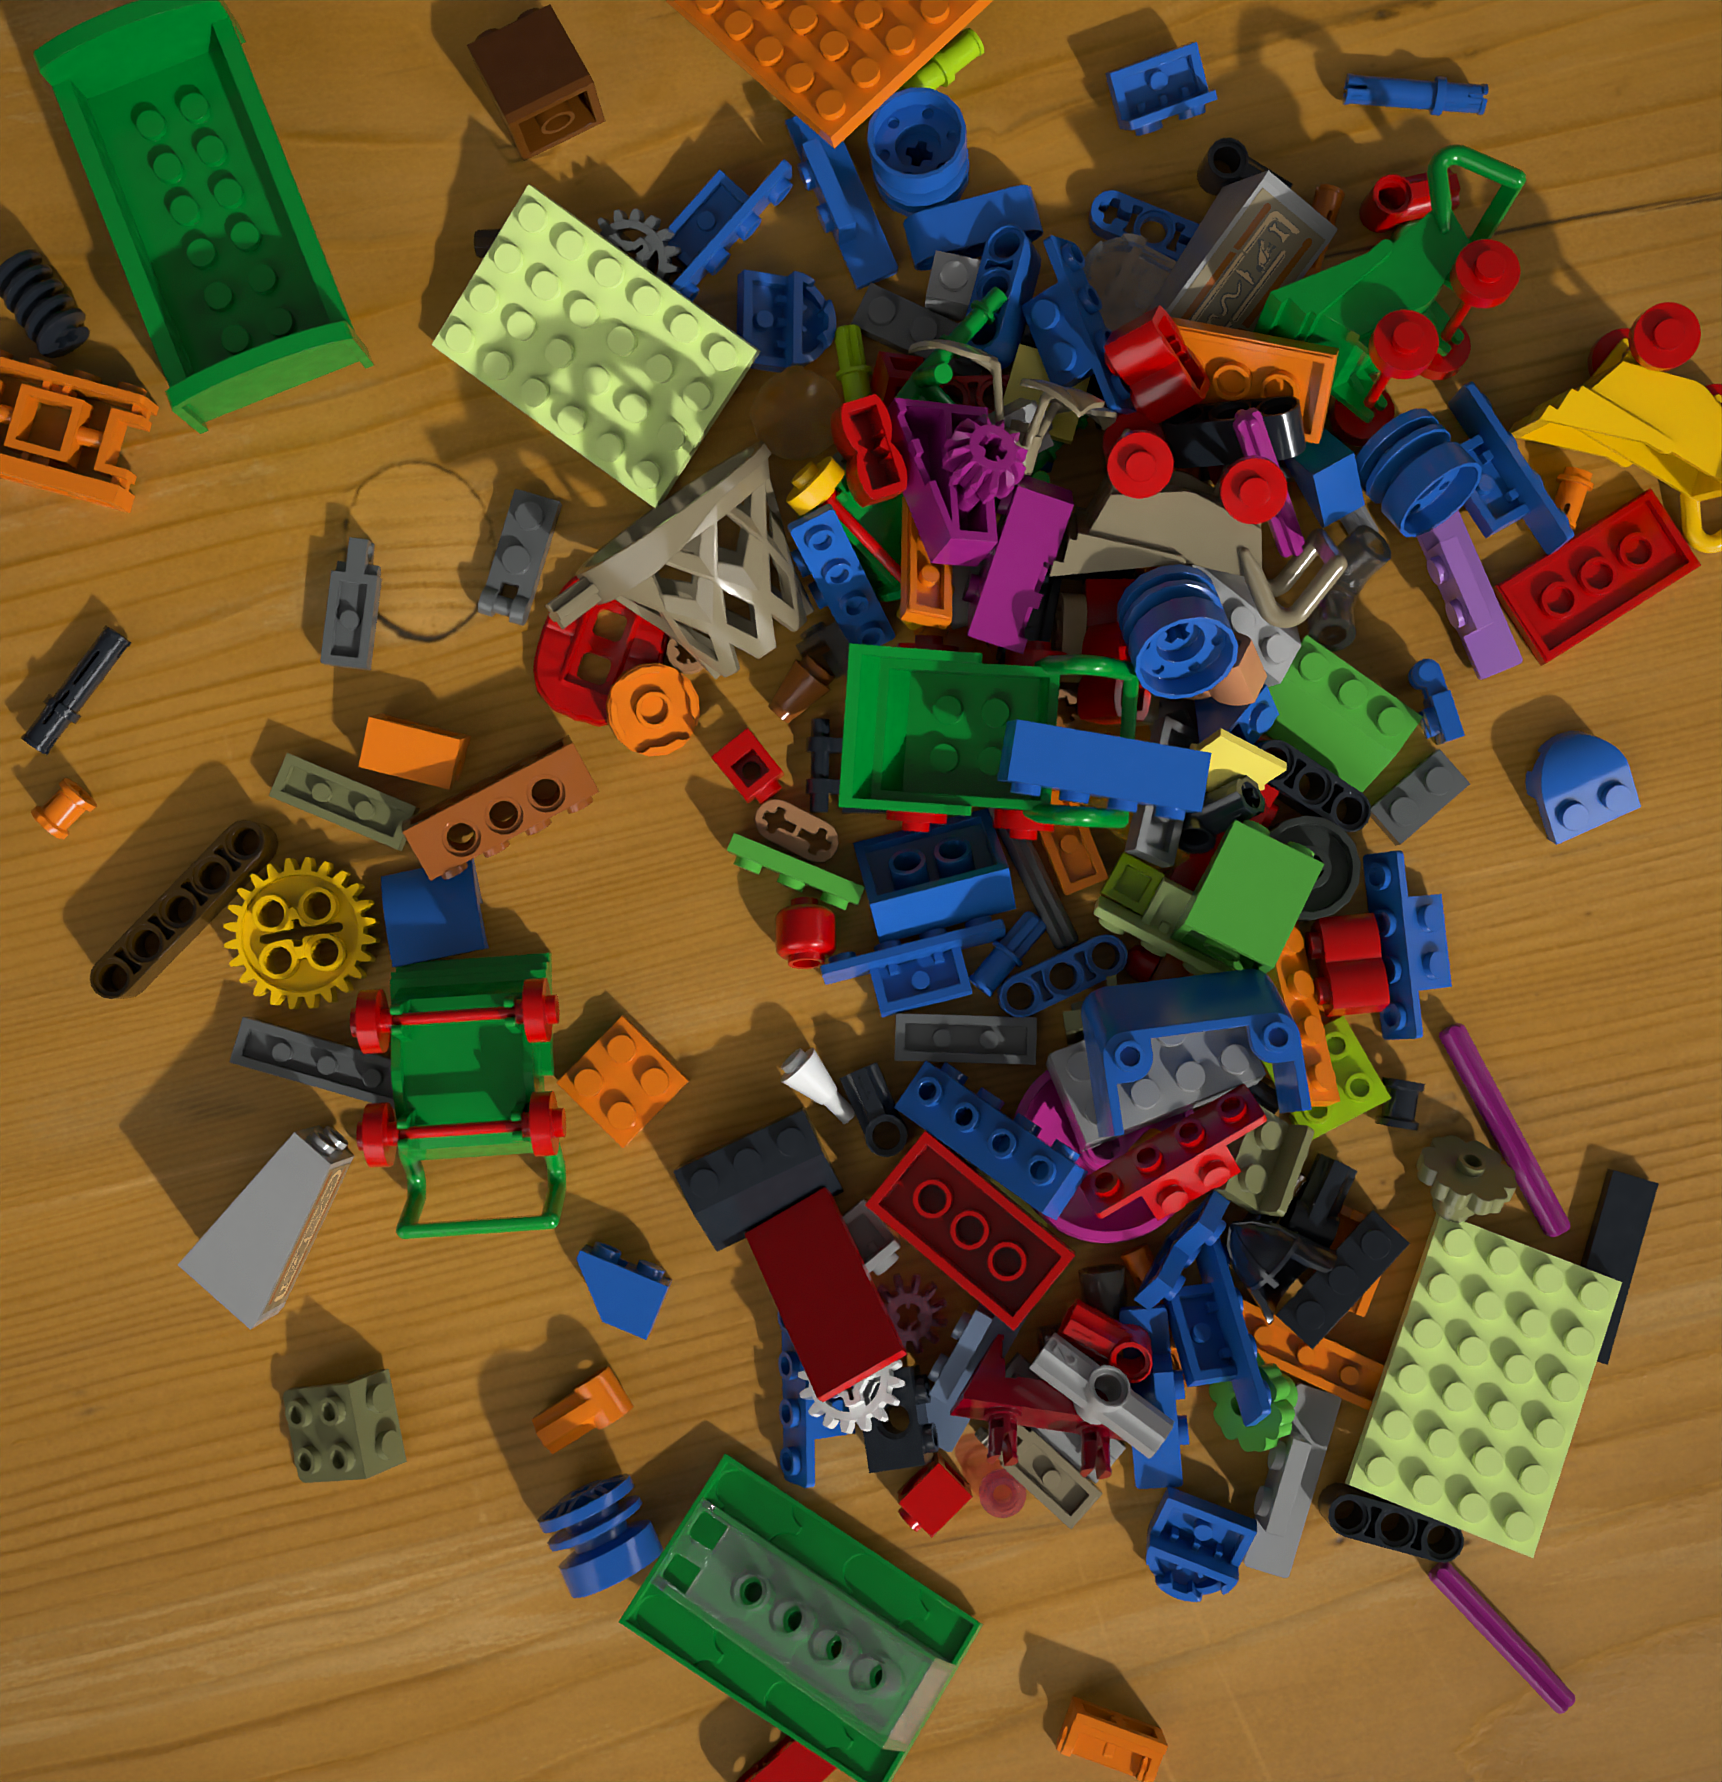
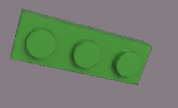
(794, 872)

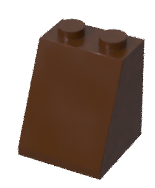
(537, 81)

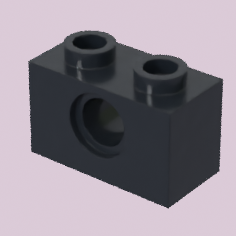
(897, 1449)

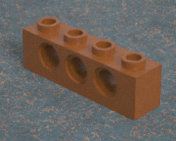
(445, 858)

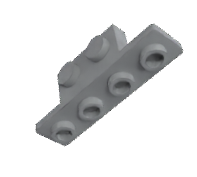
(1291, 1482)

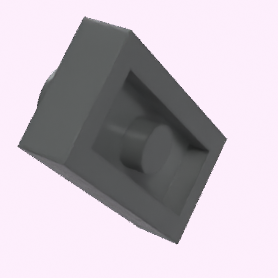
(1418, 797)

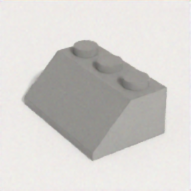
(1273, 644)

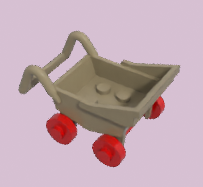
(1169, 517)

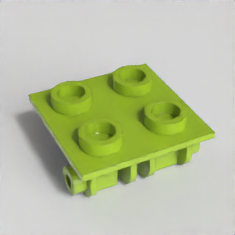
(1356, 1082)

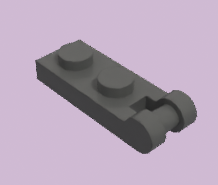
(520, 556)

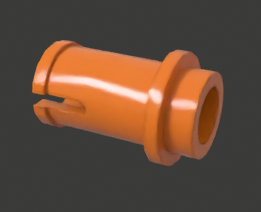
(1572, 492)

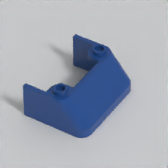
(1125, 1017)

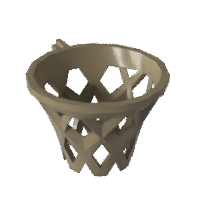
(685, 536)

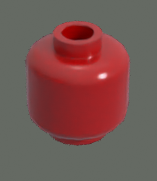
(805, 933)

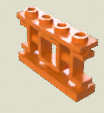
(39, 464)

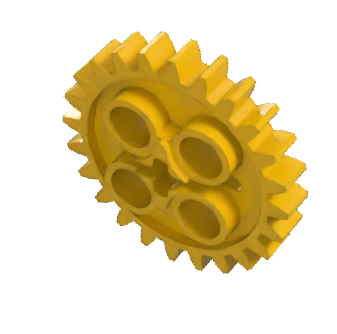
(296, 893)

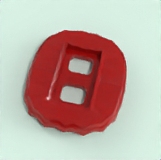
(562, 651)

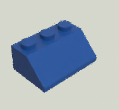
(935, 876)

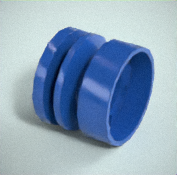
(918, 150)
(1416, 472)
(1176, 632)
(603, 1541)

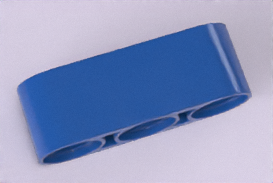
(966, 224)
(1014, 268)
(1084, 970)

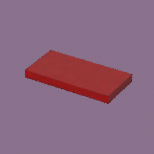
(1596, 577)
(825, 1295)

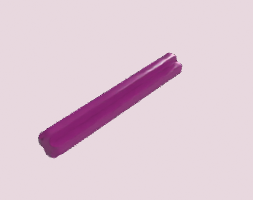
(1256, 441)
(1502, 1637)

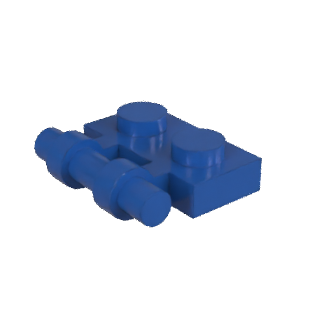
(1440, 713)

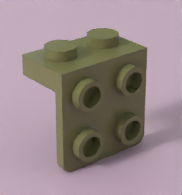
(345, 1428)

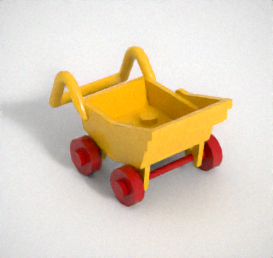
(1643, 414)

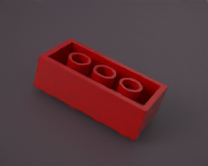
(971, 1229)

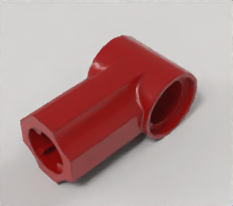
(1408, 197)
(1104, 1339)

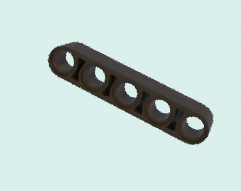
(163, 915)

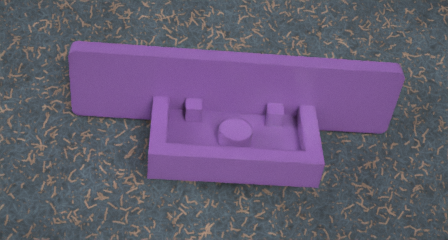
(1469, 598)

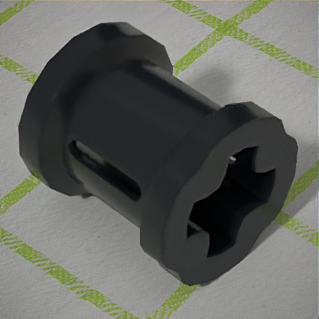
(1402, 1106)

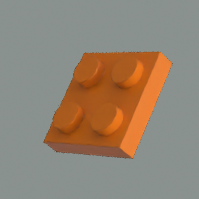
(623, 1081)

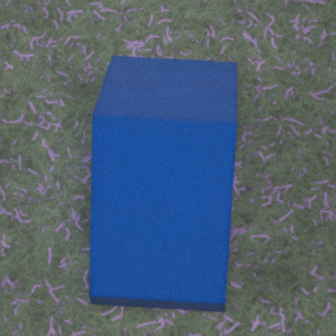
(1328, 479)

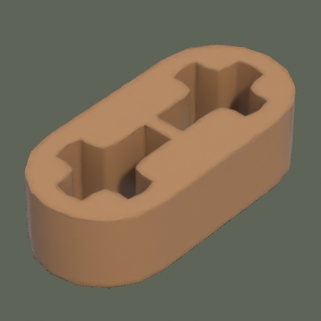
(802, 821)

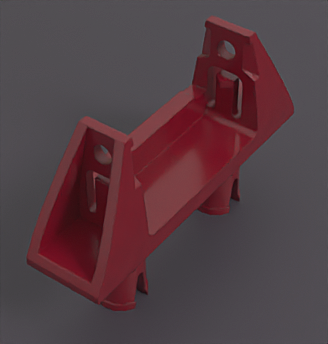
(1028, 1403)

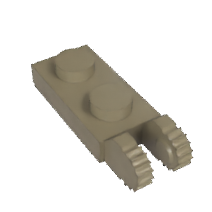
(1049, 1476)

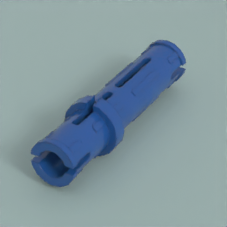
(1415, 94)

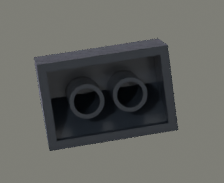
(756, 1177)

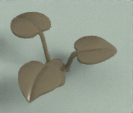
(1062, 399)

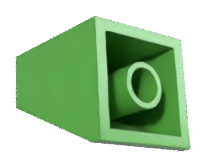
(1248, 898)

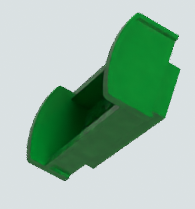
(200, 204)

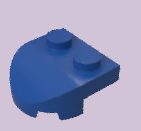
(783, 319)
(1580, 784)
(1196, 1545)

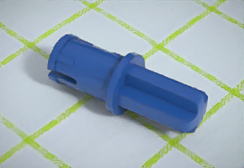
(1008, 953)

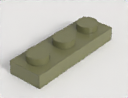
(342, 801)

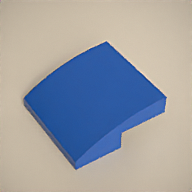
(432, 917)

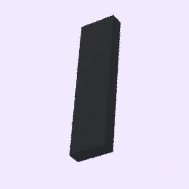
(1617, 1238)

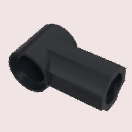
(1236, 157)
(1234, 801)
(873, 1105)
(1320, 1200)

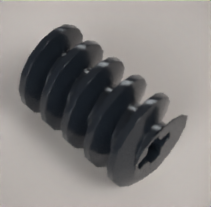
(41, 305)

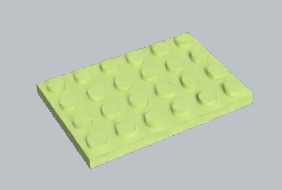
(594, 346)
(1484, 1384)

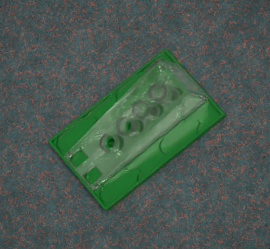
(766, 1595)

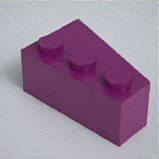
(949, 526)

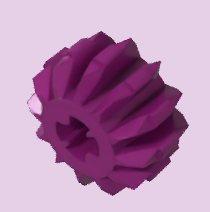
(984, 458)

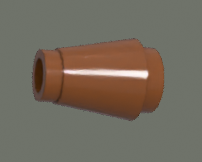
(801, 688)

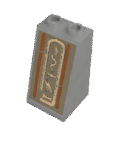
(1243, 249)
(268, 1230)

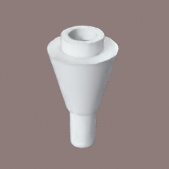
(810, 1077)

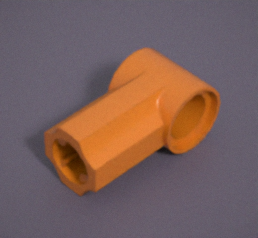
(592, 1405)

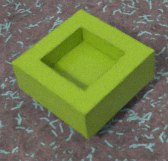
(1132, 883)

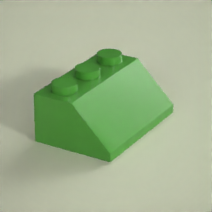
(1339, 716)

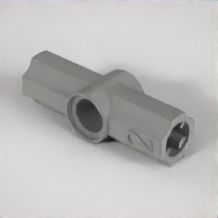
(1126, 1411)

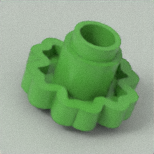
(1269, 1430)

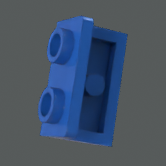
(1159, 89)

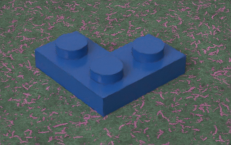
(1181, 1249)

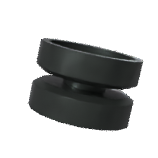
(1340, 859)

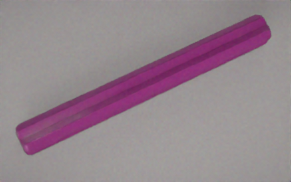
(1504, 1130)

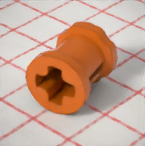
(63, 808)

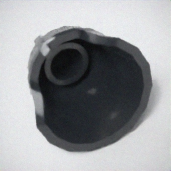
(1272, 1258)

